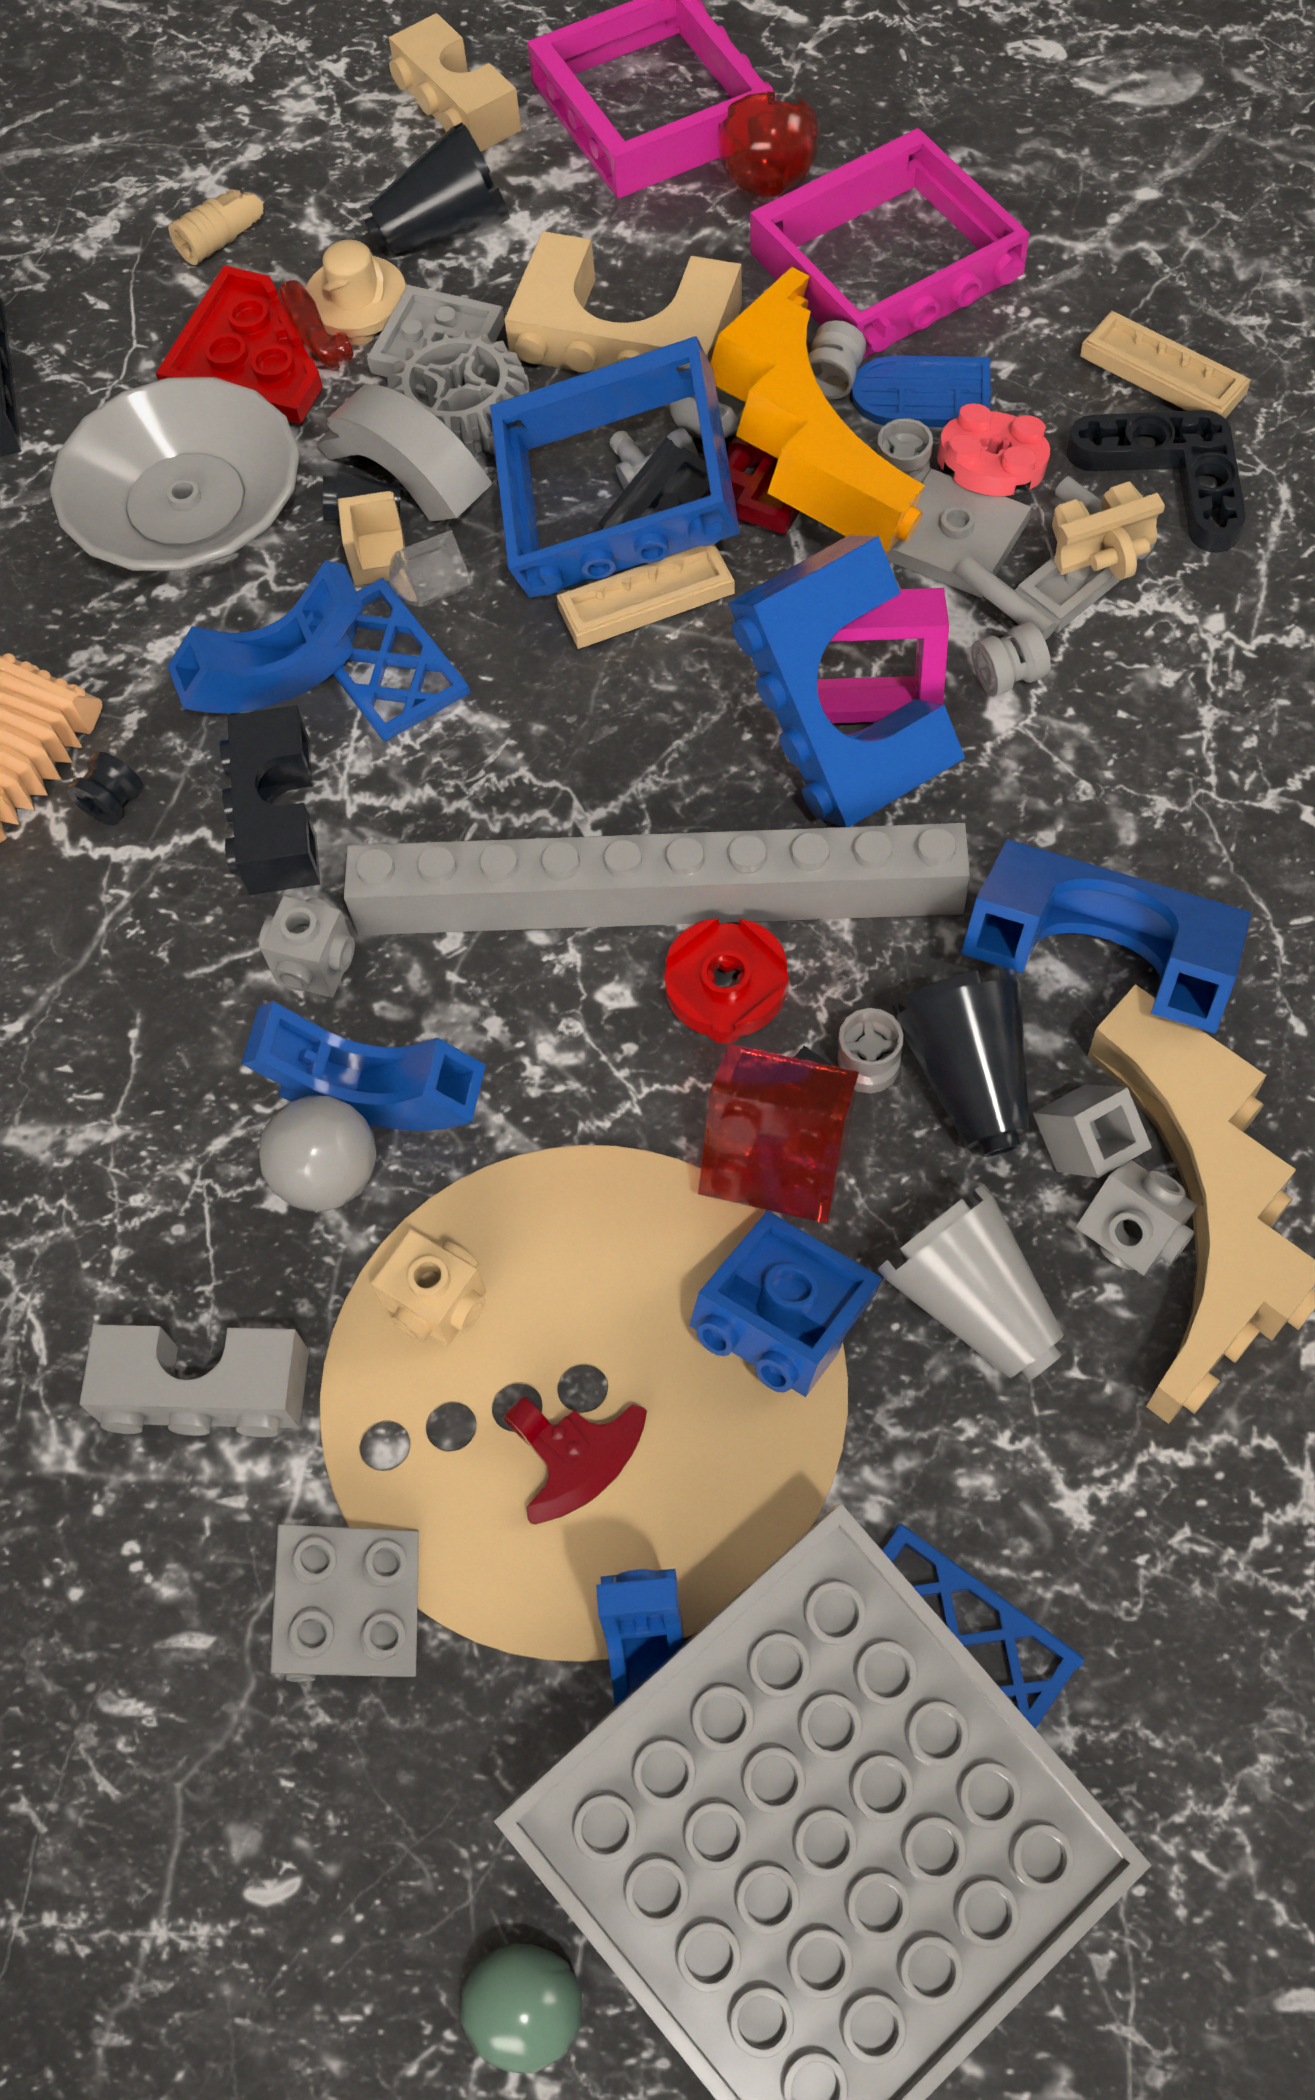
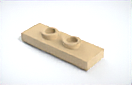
(1163, 366)
(645, 594)

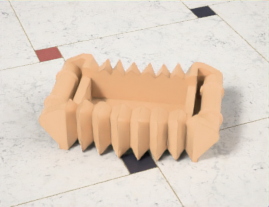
(35, 726)

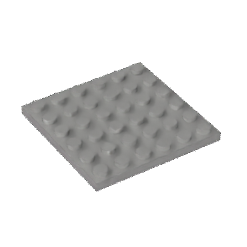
(823, 1838)

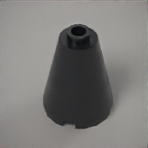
(438, 197)
(973, 1055)

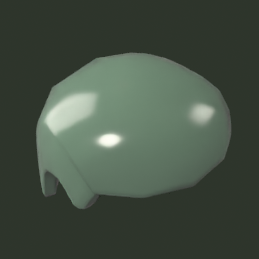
(521, 2007)

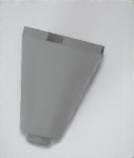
(980, 1287)

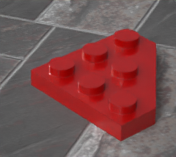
(247, 340)

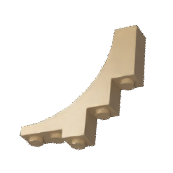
(1201, 1106)

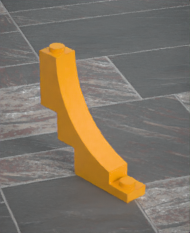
(820, 459)

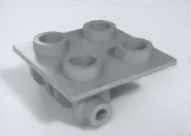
(344, 1602)

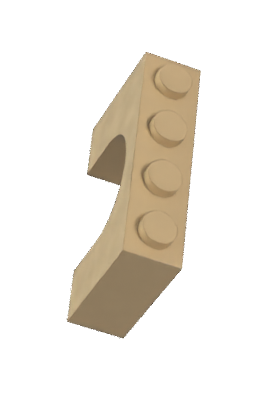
(554, 329)

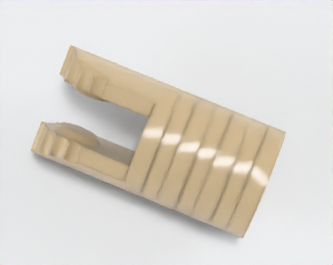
(214, 224)

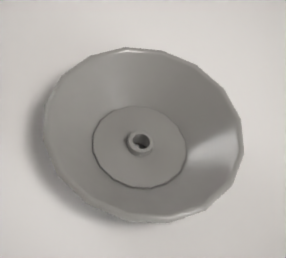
(174, 474)

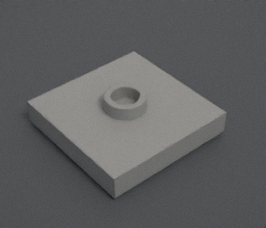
(958, 526)

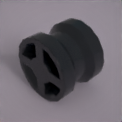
(105, 788)

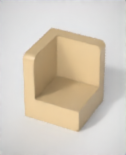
(370, 534)

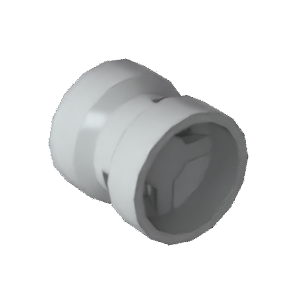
(835, 356)
(906, 446)
(1011, 658)
(872, 1036)

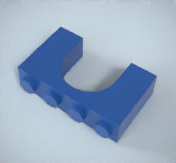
(785, 633)
(1183, 935)

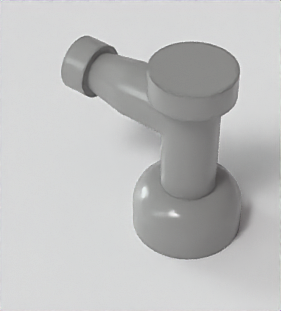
(634, 459)

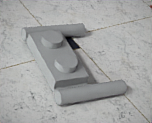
(1046, 595)

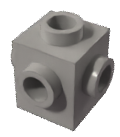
(307, 945)
(1139, 1218)

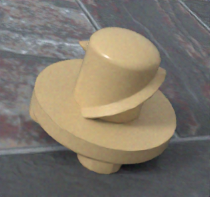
(355, 291)

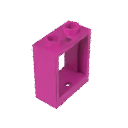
(910, 615)

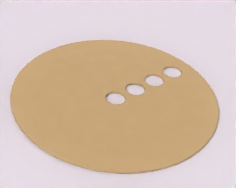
(598, 1267)

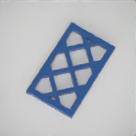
(417, 704)
(1012, 1621)

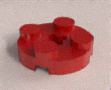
(733, 1010)

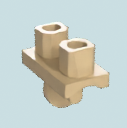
(1107, 537)

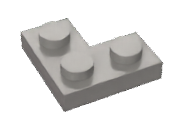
(428, 315)

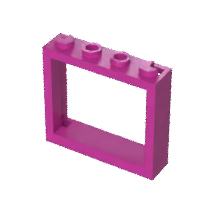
(616, 32)
(865, 184)

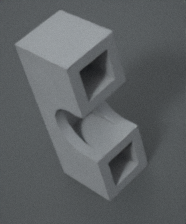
(251, 1388)

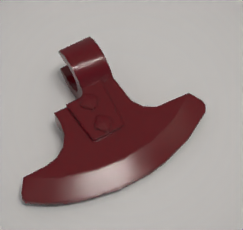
(578, 1455)

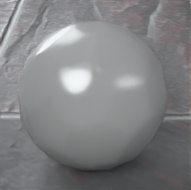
(317, 1153)

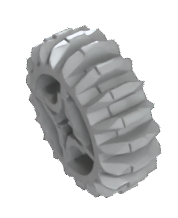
(459, 383)

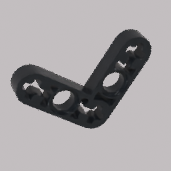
(1190, 455)

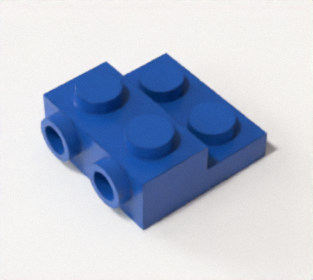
(782, 1304)

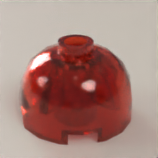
(768, 143)

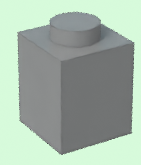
(1092, 1130)

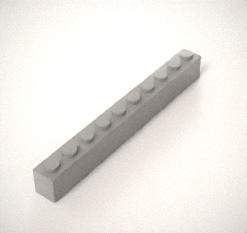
(658, 879)

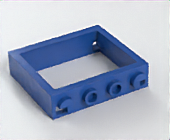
(589, 403)

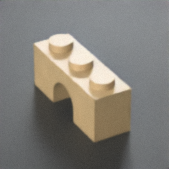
(433, 68)

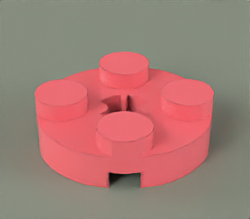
(1018, 446)

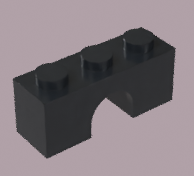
(271, 843)

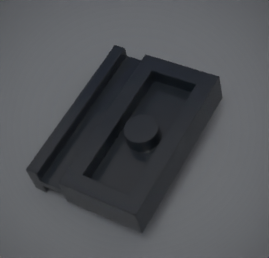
(665, 481)

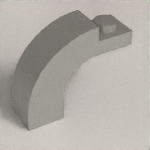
(411, 446)

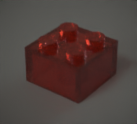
(777, 1132)

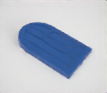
(920, 388)

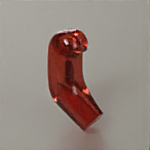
(310, 327)

